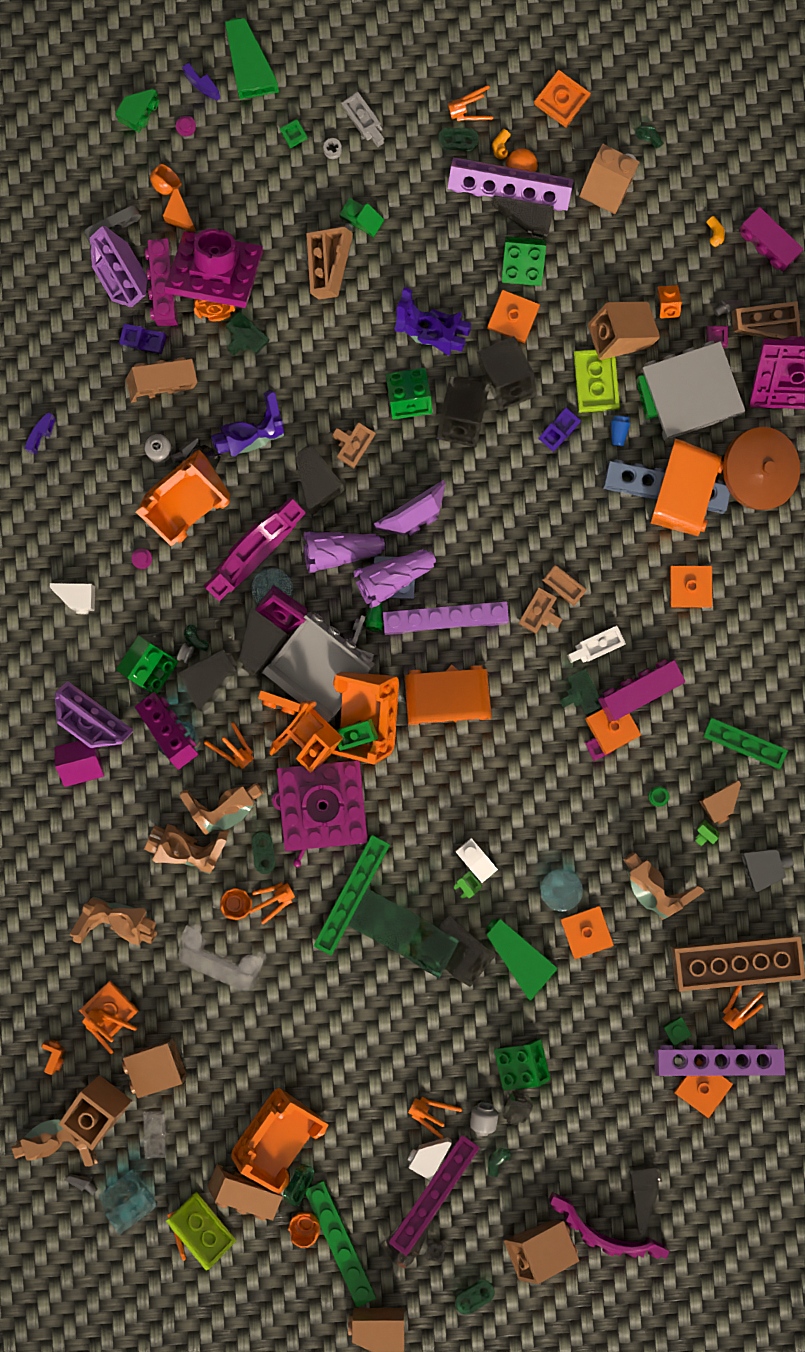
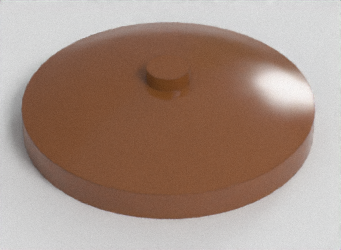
(761, 468)

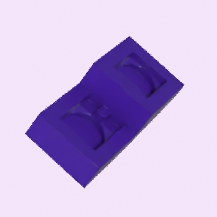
(203, 84)
(142, 339)
(43, 427)
(559, 429)

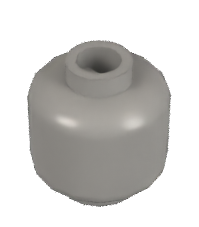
(161, 454)
(484, 1119)

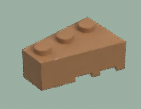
(160, 378)

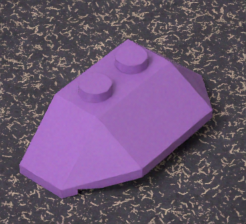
(117, 267)
(414, 513)
(88, 719)

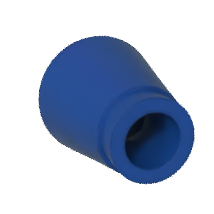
(619, 430)

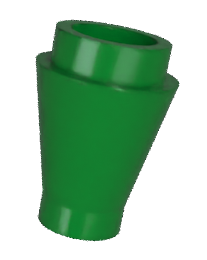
(374, 618)

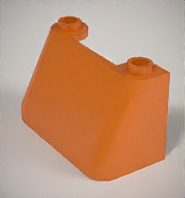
(687, 488)
(183, 498)
(447, 696)
(364, 699)
(276, 1139)

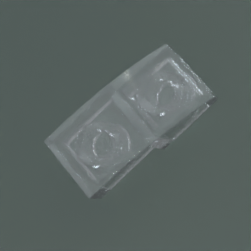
(155, 1134)

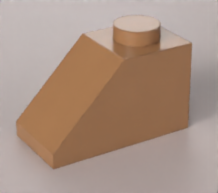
(721, 803)

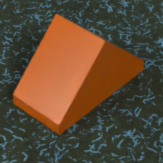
(177, 214)

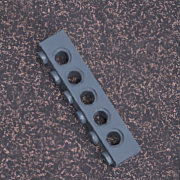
(614, 482)

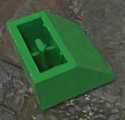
(147, 665)

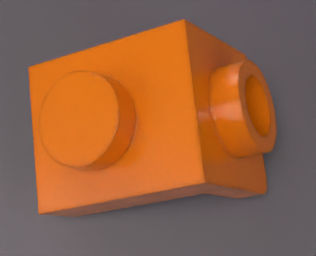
(669, 301)
(55, 1061)

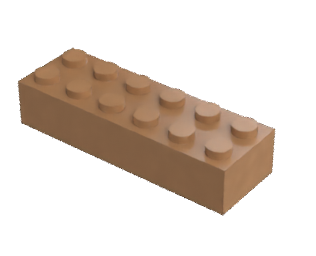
(738, 962)

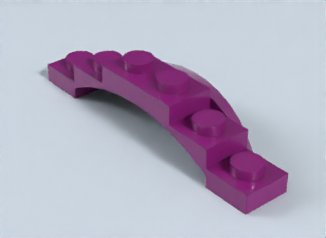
(254, 548)
(610, 1245)

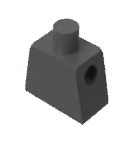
(765, 867)

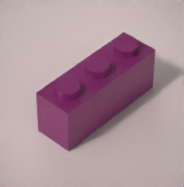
(770, 239)

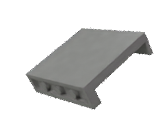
(693, 390)
(312, 660)

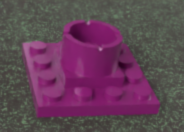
(214, 268)
(780, 374)
(302, 819)

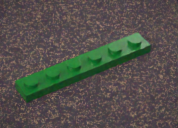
(351, 895)
(340, 1243)

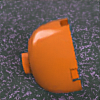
(212, 310)

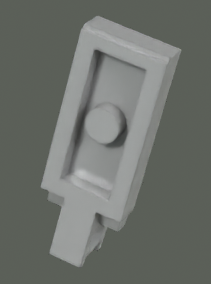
(363, 118)

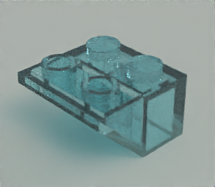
(127, 1201)

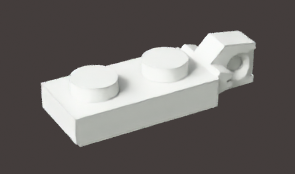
(598, 645)

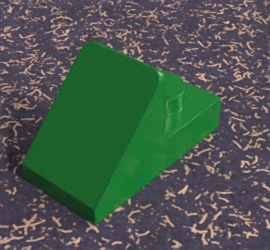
(362, 217)
(357, 734)

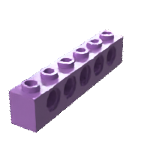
(504, 175)
(773, 1064)

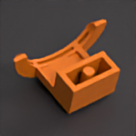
(312, 734)

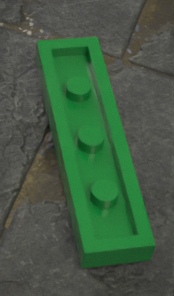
(745, 743)

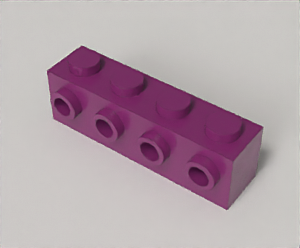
(164, 305)
(641, 690)
(166, 730)

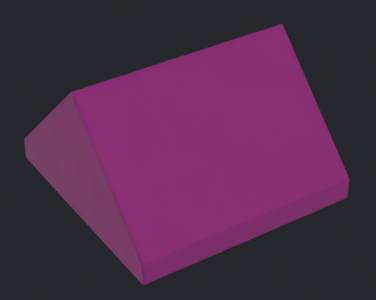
(282, 610)
(77, 763)

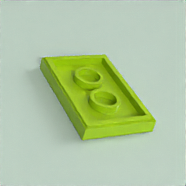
(595, 382)
(201, 1231)

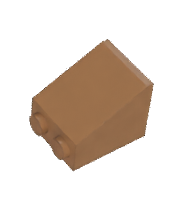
(609, 178)
(623, 329)
(154, 1068)
(95, 1112)
(542, 1251)
(378, 1329)

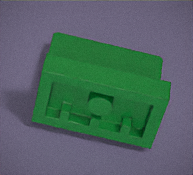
(523, 260)
(409, 393)
(522, 1065)

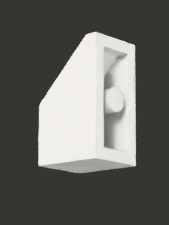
(76, 596)
(476, 860)
(428, 1157)

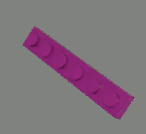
(434, 1195)

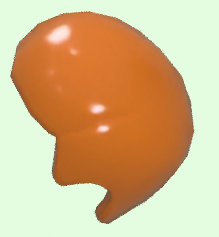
(522, 159)
(164, 180)
(235, 904)
(304, 1229)

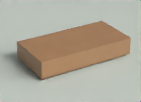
(564, 585)

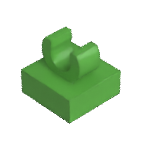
(706, 832)
(468, 884)

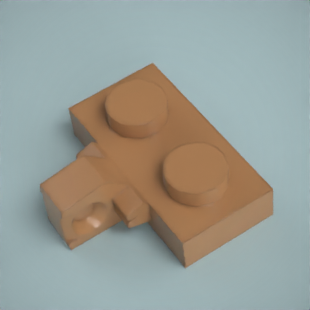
(353, 444)
(540, 612)

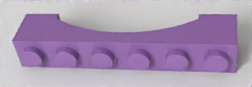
(445, 617)

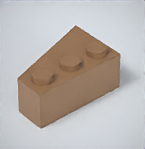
(327, 260)
(768, 321)
(243, 1194)

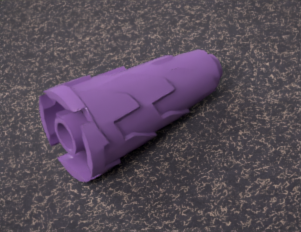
(336, 548)
(387, 577)

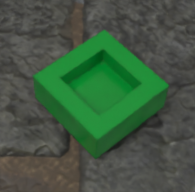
(293, 133)
(677, 1031)

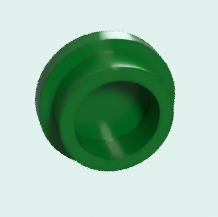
(658, 796)

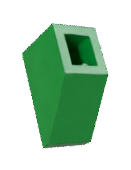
(136, 109)

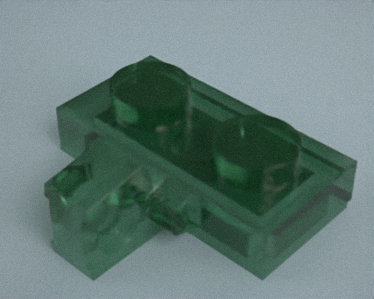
(245, 335)
(582, 693)

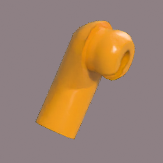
(498, 144)
(718, 231)

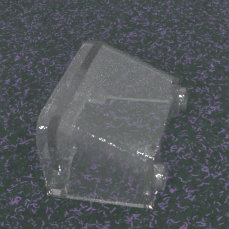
(194, 956)

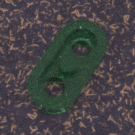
(458, 138)
(261, 853)
(298, 1185)
(475, 1297)

